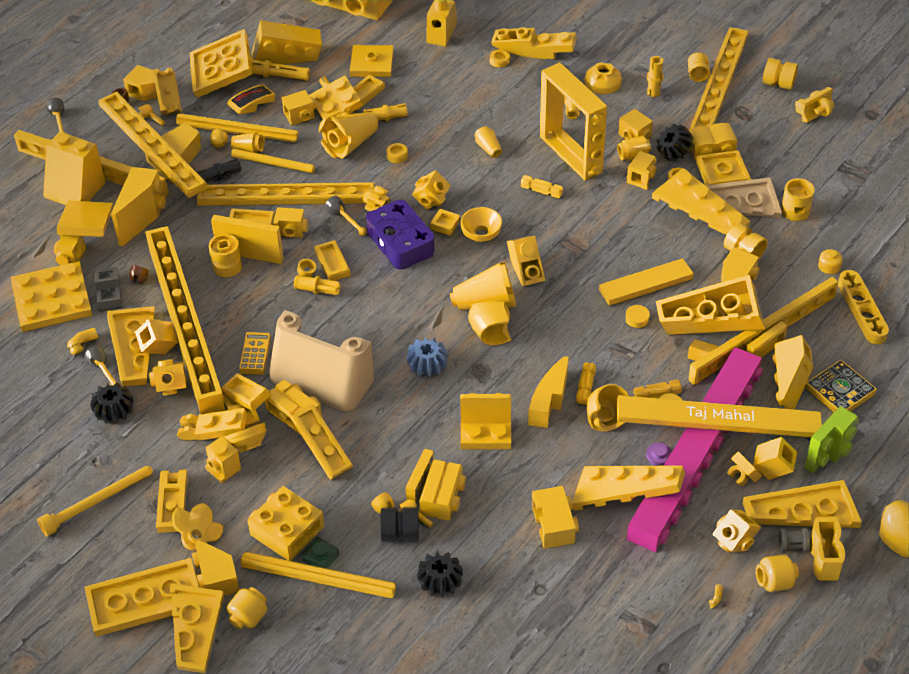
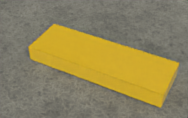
(321, 441)

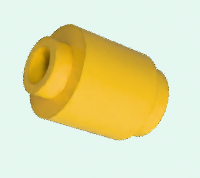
(630, 147)

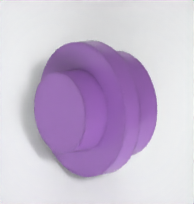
(658, 453)

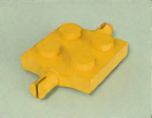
(336, 98)

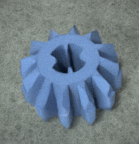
(427, 357)

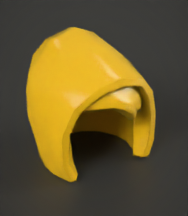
(490, 321)
(603, 407)
(895, 527)

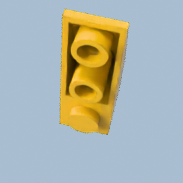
(739, 264)
(794, 368)

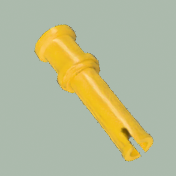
(269, 69)

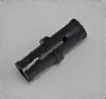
(221, 170)

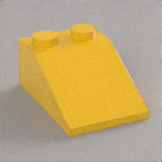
(137, 203)

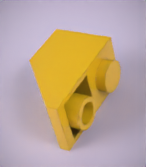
(141, 84)
(526, 260)
(216, 569)

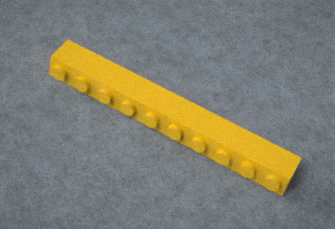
(185, 322)

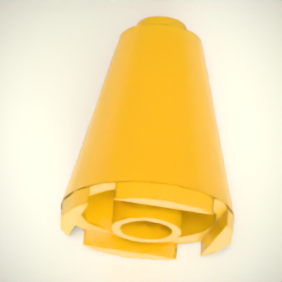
(346, 132)
(485, 286)

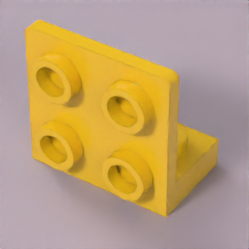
(485, 421)

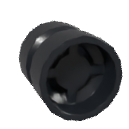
(399, 524)

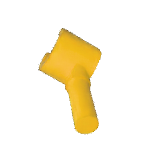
(147, 111)
(410, 503)

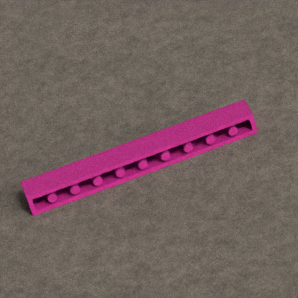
(694, 452)

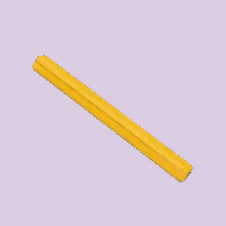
(238, 127)
(318, 575)

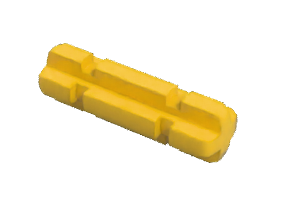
(542, 186)
(585, 383)
(658, 389)

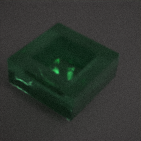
(320, 553)

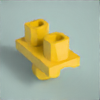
(817, 104)

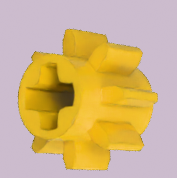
(375, 198)

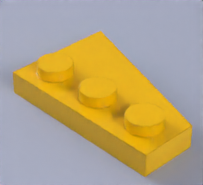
(195, 624)

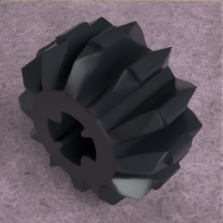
(675, 142)
(112, 402)
(440, 574)

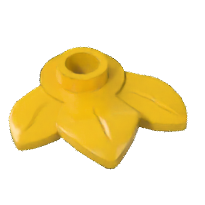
(197, 523)

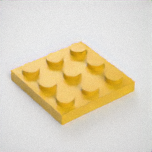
(220, 63)
(51, 296)

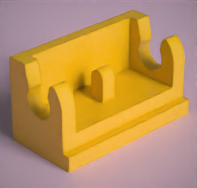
(167, 91)

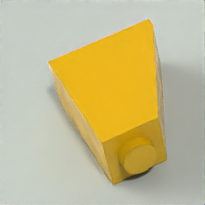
(184, 141)

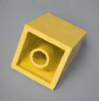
(72, 169)

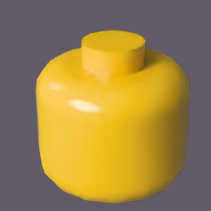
(830, 261)

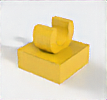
(745, 468)

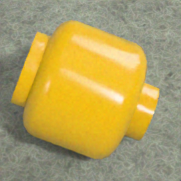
(777, 573)
(247, 608)

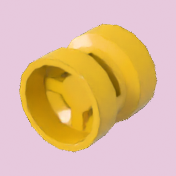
(698, 67)

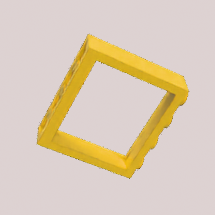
(556, 83)

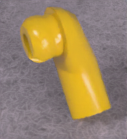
(81, 338)

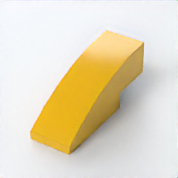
(548, 394)

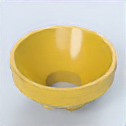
(603, 82)
(481, 219)
(247, 438)

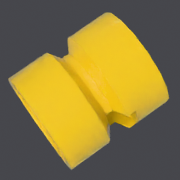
(780, 73)
(797, 199)
(744, 239)
(225, 255)

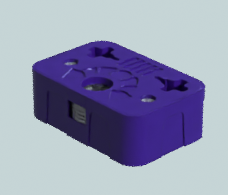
(400, 234)

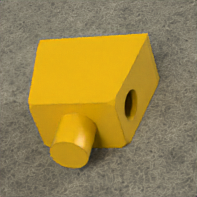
(442, 13)

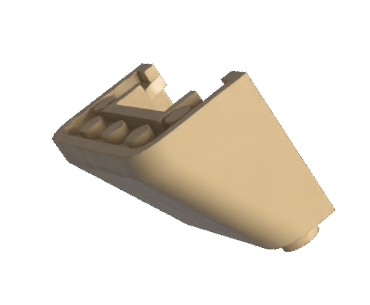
(322, 370)

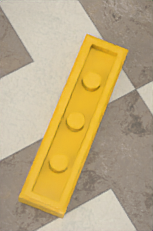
(646, 281)

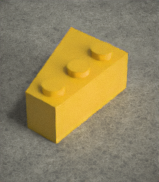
(286, 43)

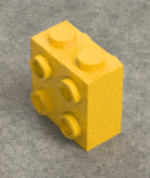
(285, 523)

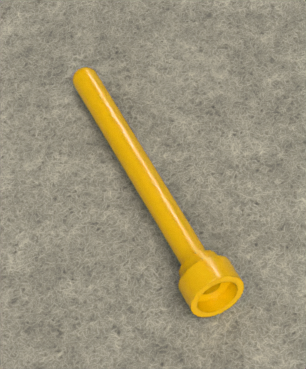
(51, 522)

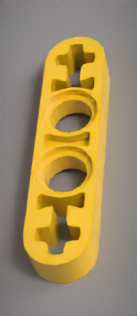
(867, 305)

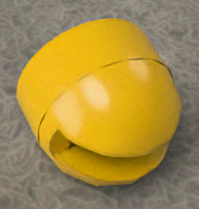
(218, 138)
(302, 266)
(382, 501)

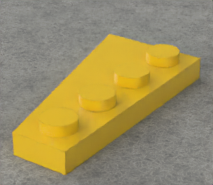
(692, 196)
(130, 360)
(625, 483)
(803, 505)

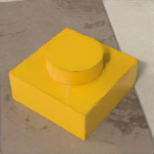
(445, 222)

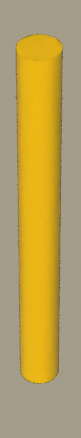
(275, 161)

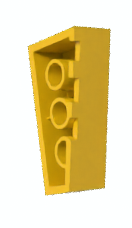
(714, 308)

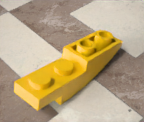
(529, 44)

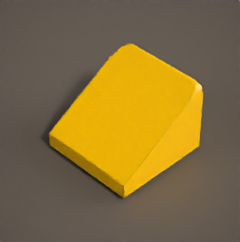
(699, 349)

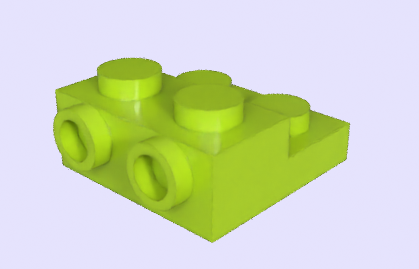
(832, 439)

